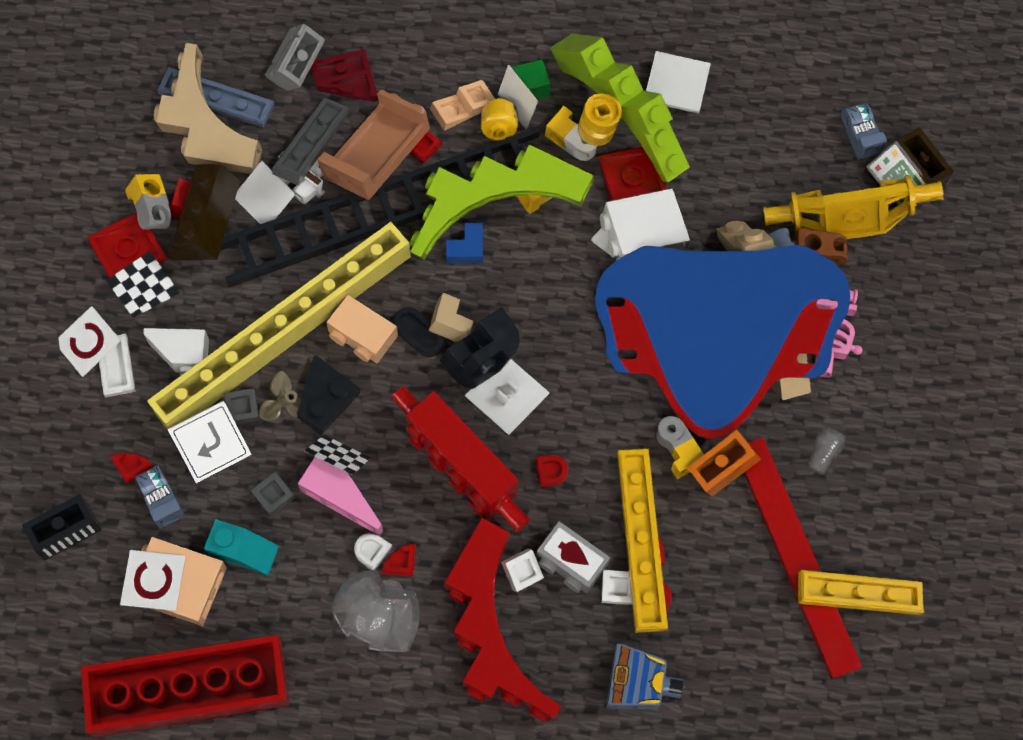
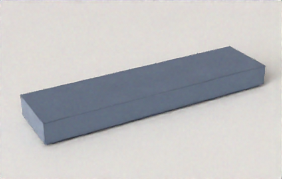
(226, 100)

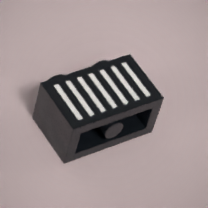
(61, 527)

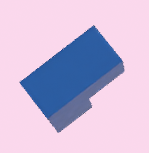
(467, 250)

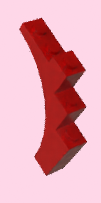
(478, 629)

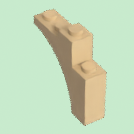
(189, 115)

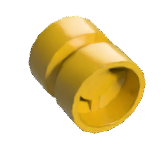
(599, 119)

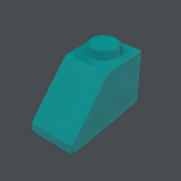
(240, 547)

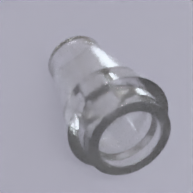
(826, 448)

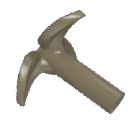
(286, 398)

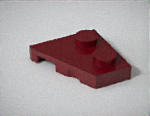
(345, 76)

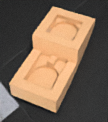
(462, 106)

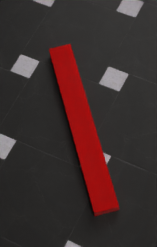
(795, 556)

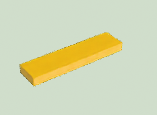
(860, 592)

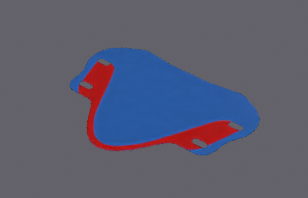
(721, 325)

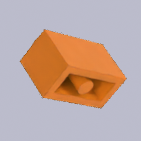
(724, 463)

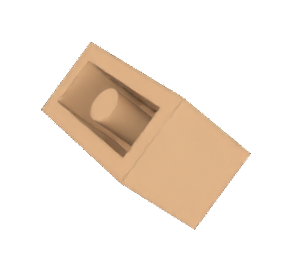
(361, 329)

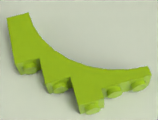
(642, 110)
(455, 197)

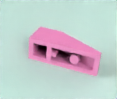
(338, 491)

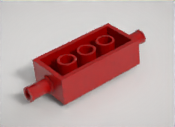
(462, 457)

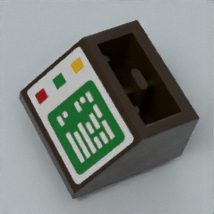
(910, 156)

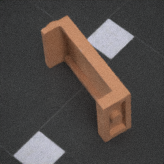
(376, 146)

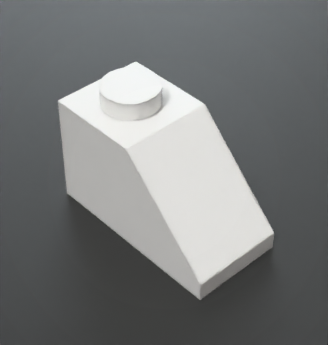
(179, 347)

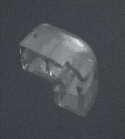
(377, 612)

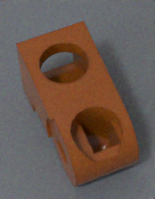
(827, 244)

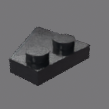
(325, 396)

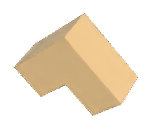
(446, 321)

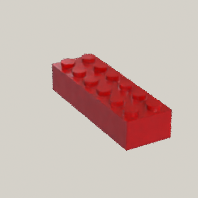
(184, 686)

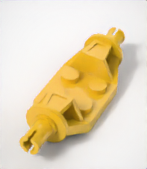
(855, 212)

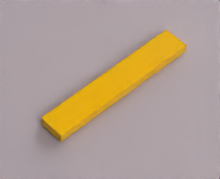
(642, 541)

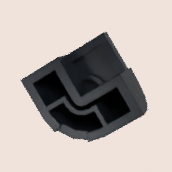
(483, 351)

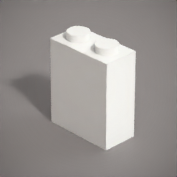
(644, 221)

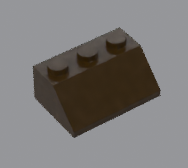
(204, 214)

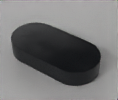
(415, 331)

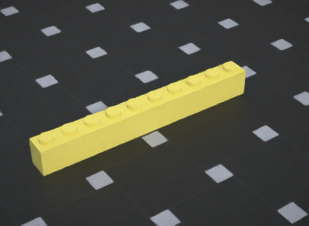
(280, 327)

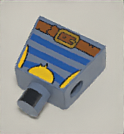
(639, 680)

